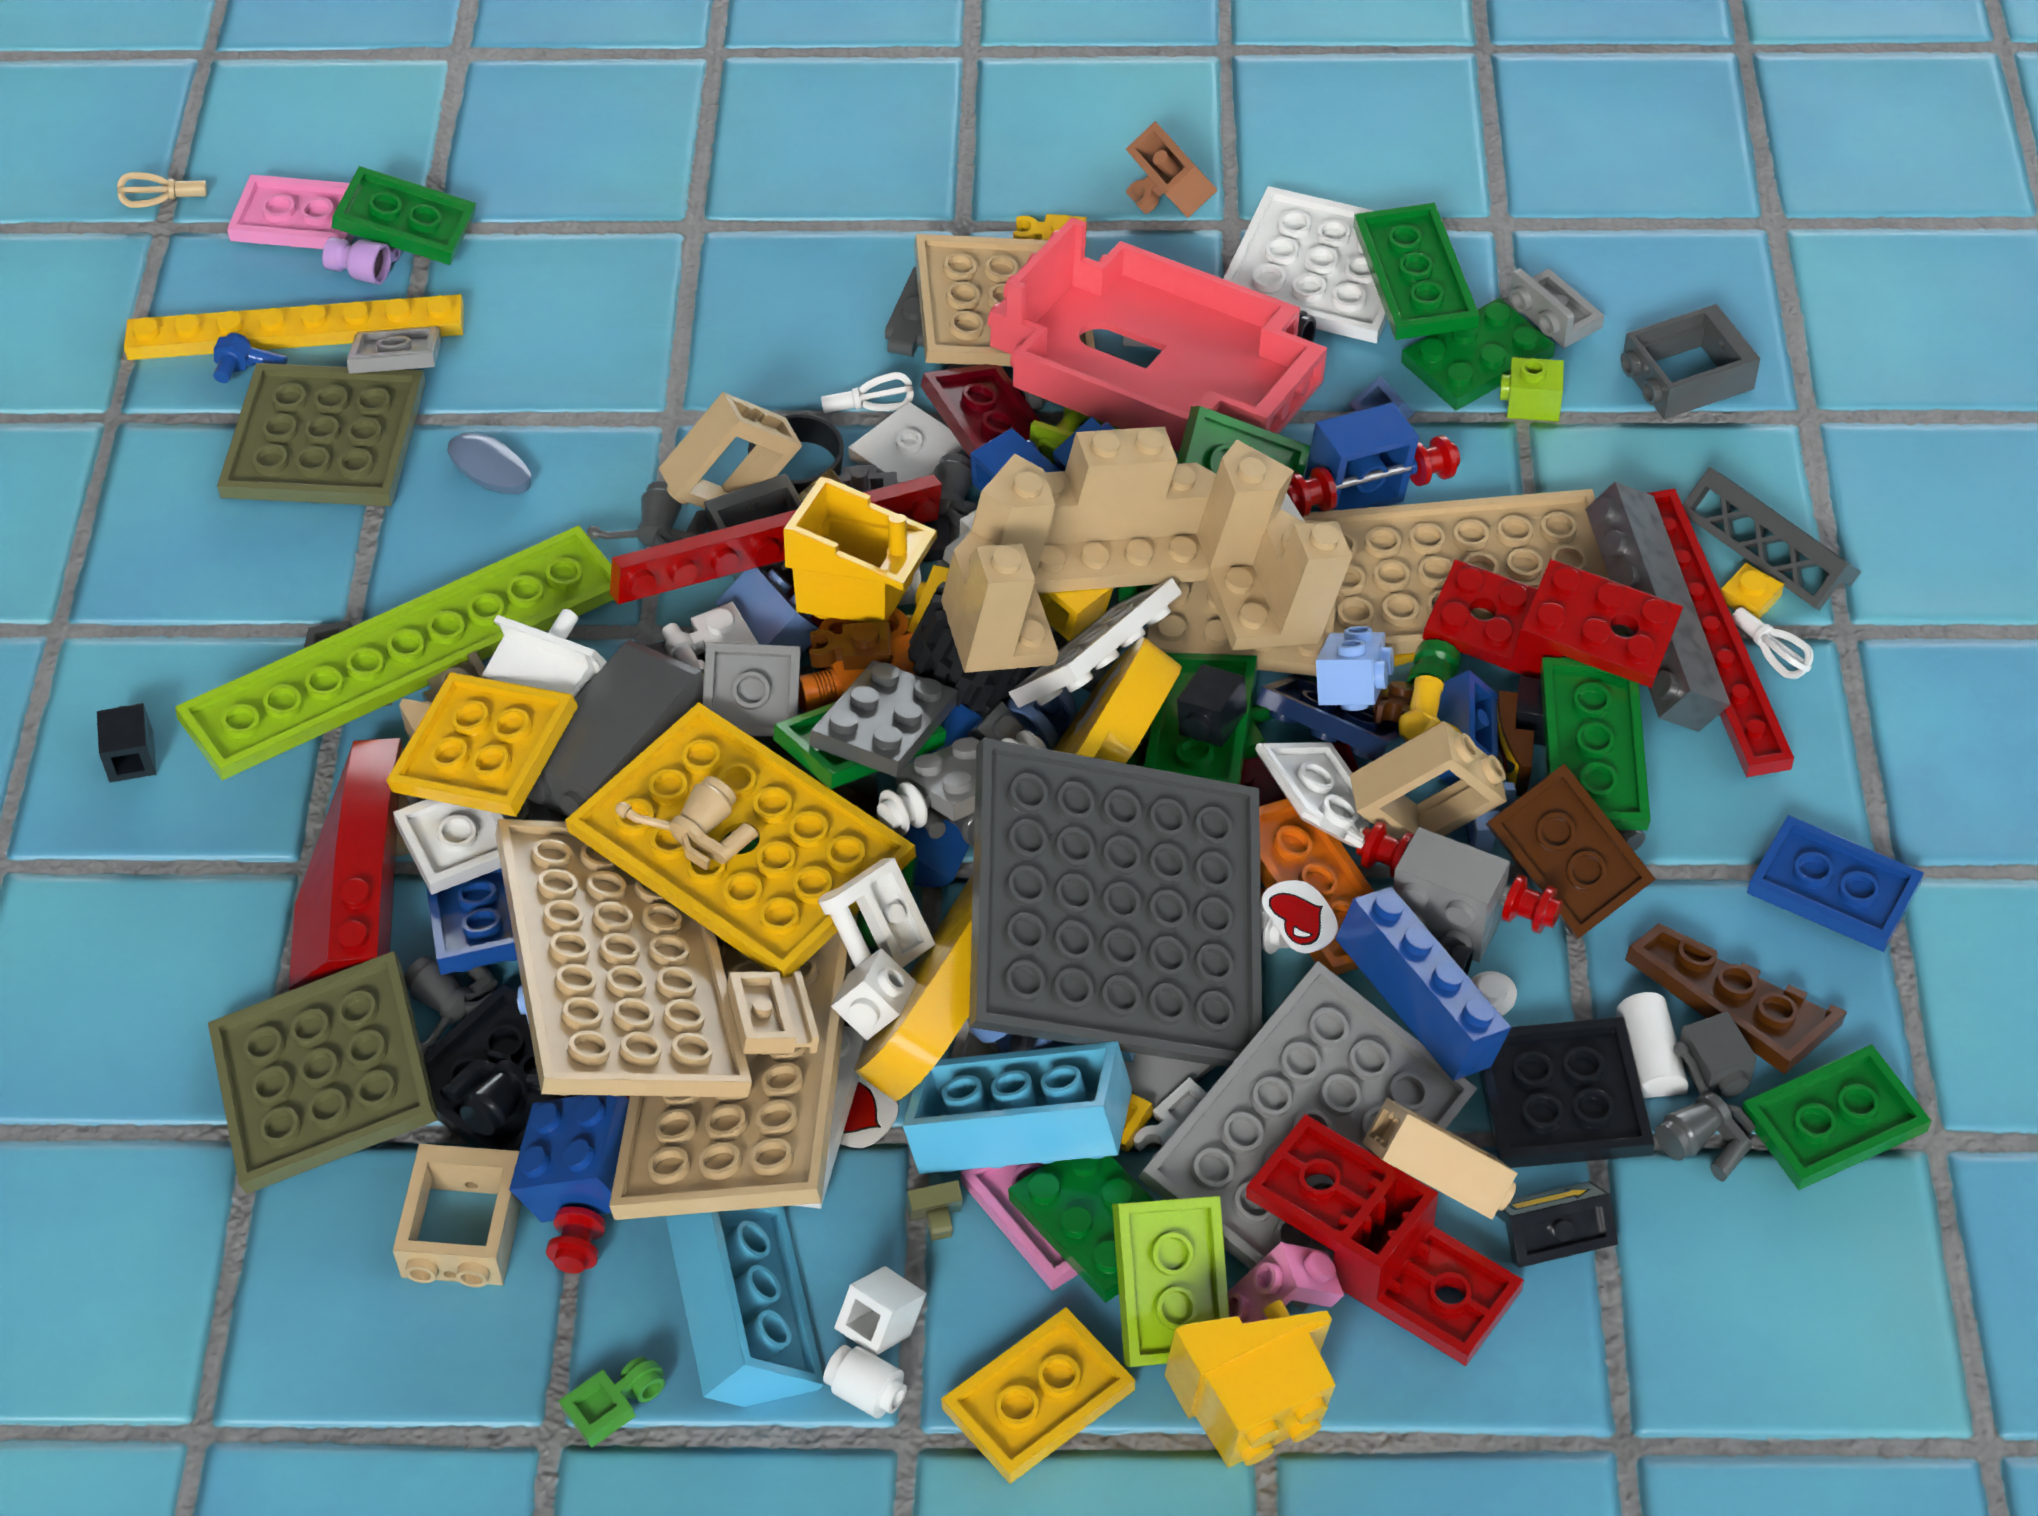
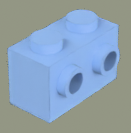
(1353, 668)

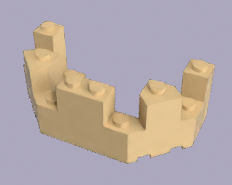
(1137, 520)

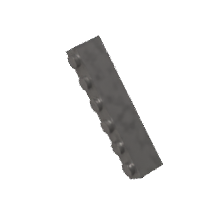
(1642, 557)

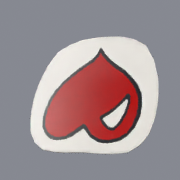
(1300, 915)
(869, 1116)

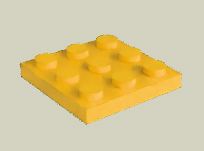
(482, 744)

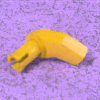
(1423, 708)

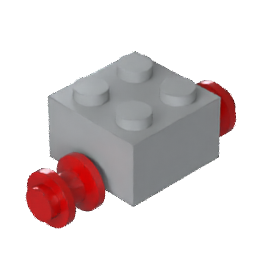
(1457, 887)

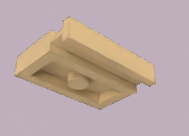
(772, 1012)

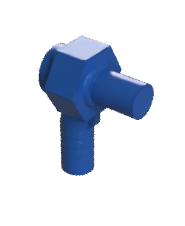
(235, 354)

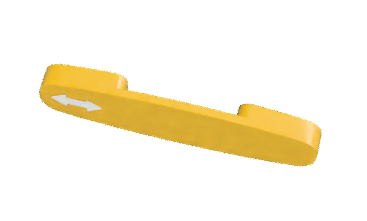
(939, 1004)

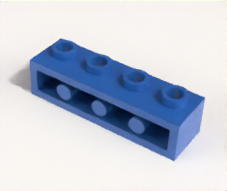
(1422, 983)

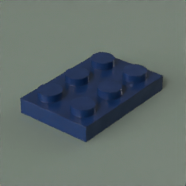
(1296, 700)

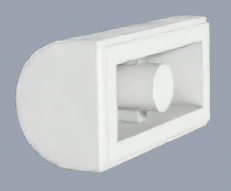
(1652, 1045)

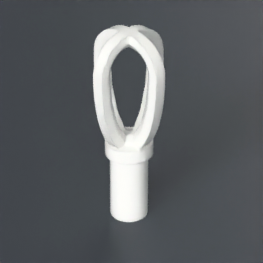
(857, 398)
(1764, 636)

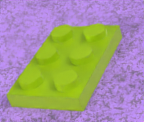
(1167, 1272)

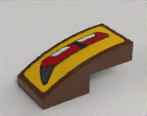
(1514, 745)

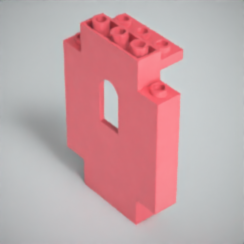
(1216, 339)

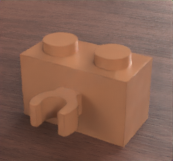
(1168, 173)

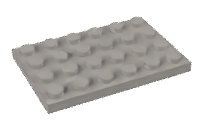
(1317, 1057)

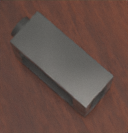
(1703, 328)
(770, 499)

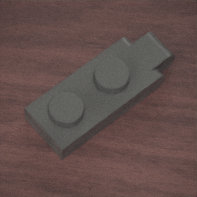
(905, 323)

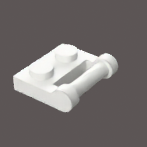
(887, 911)

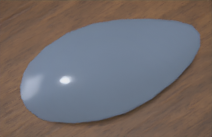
(489, 463)

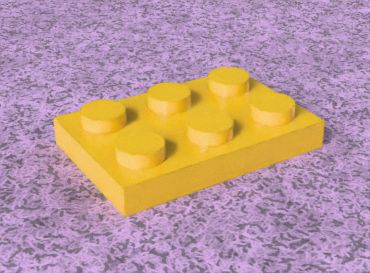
(1038, 1394)

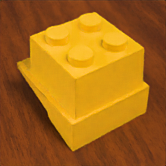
(851, 554)
(1253, 1380)

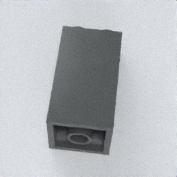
(615, 721)

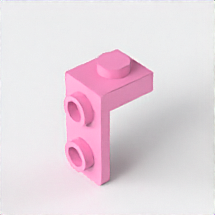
(1285, 1275)

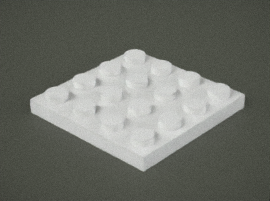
(1311, 258)

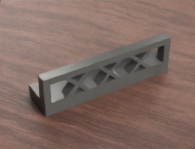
(1782, 529)

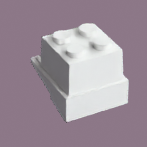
(543, 658)

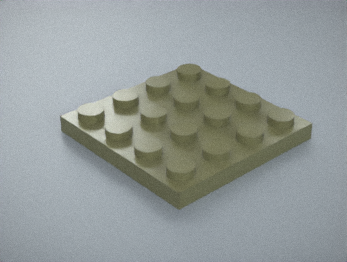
(322, 435)
(321, 1072)

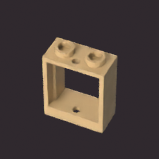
(710, 437)
(1382, 784)
(1441, 1159)
(465, 1171)

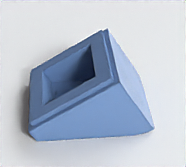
(1378, 394)

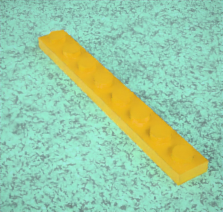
(289, 325)

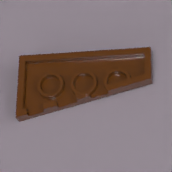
(1773, 1020)

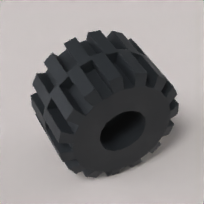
(938, 659)

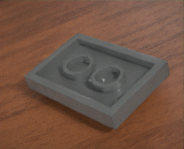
(884, 718)

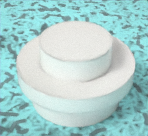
(1497, 989)

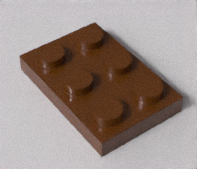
(1570, 844)

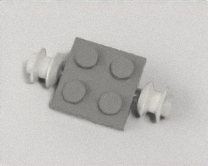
(940, 782)

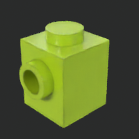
(1533, 389)

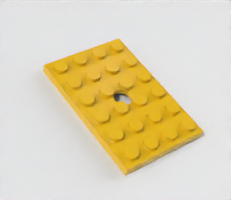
(759, 898)

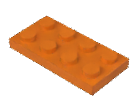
(1304, 853)

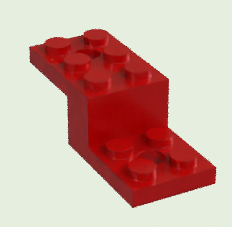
(1560, 619)
(1385, 1239)

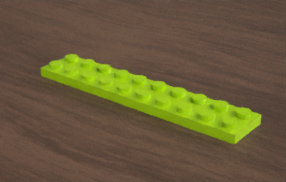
(392, 653)

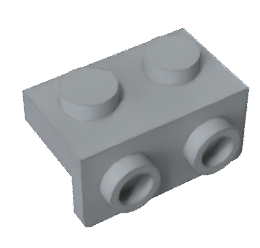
(1554, 306)

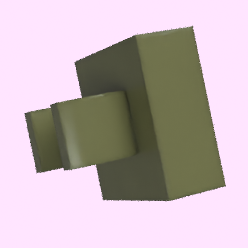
(935, 1205)

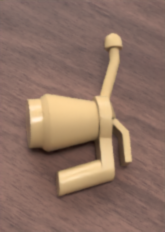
(703, 811)

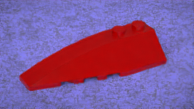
(349, 883)

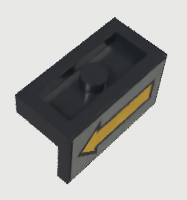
(1559, 1223)

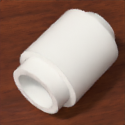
(865, 1381)

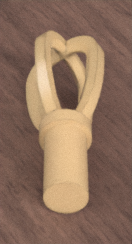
(170, 189)

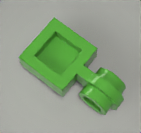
(602, 1407)

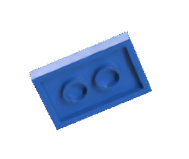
(1835, 883)
(472, 924)

